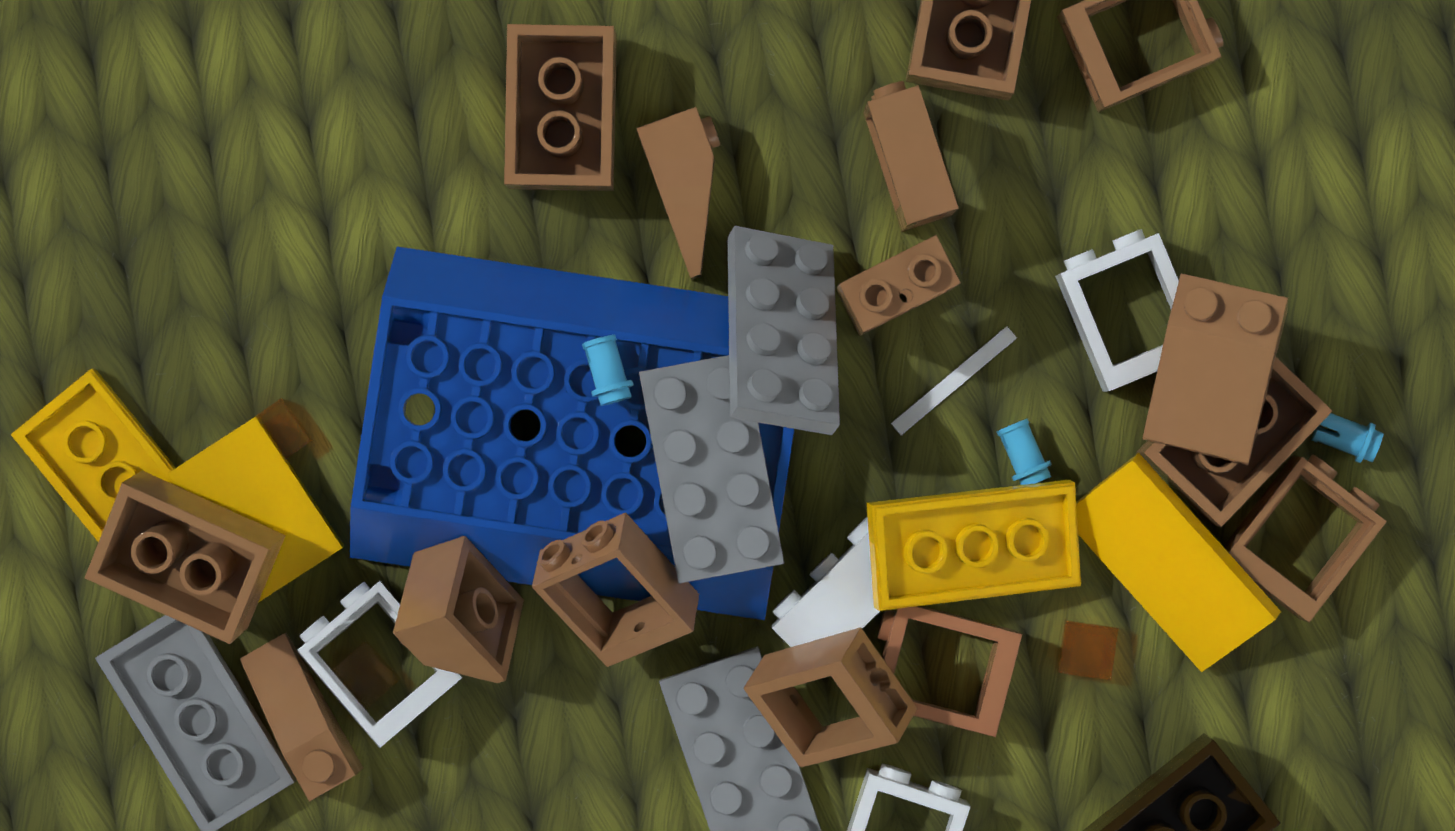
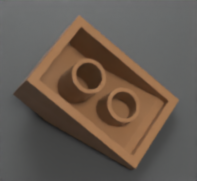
(1215, 368)

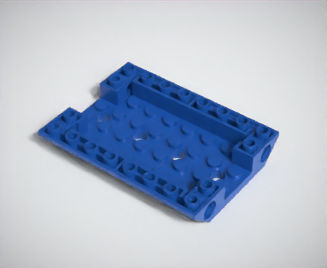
(509, 341)

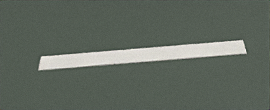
(954, 380)

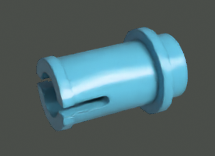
(607, 370)
(1350, 437)
(1024, 453)

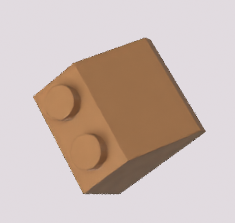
(459, 612)

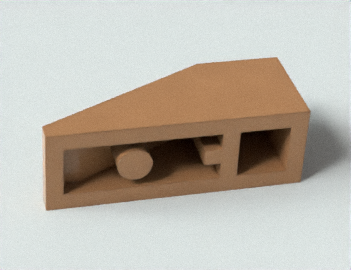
(683, 170)
(300, 718)

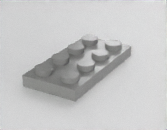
(782, 331)
(709, 473)
(196, 721)
(732, 751)

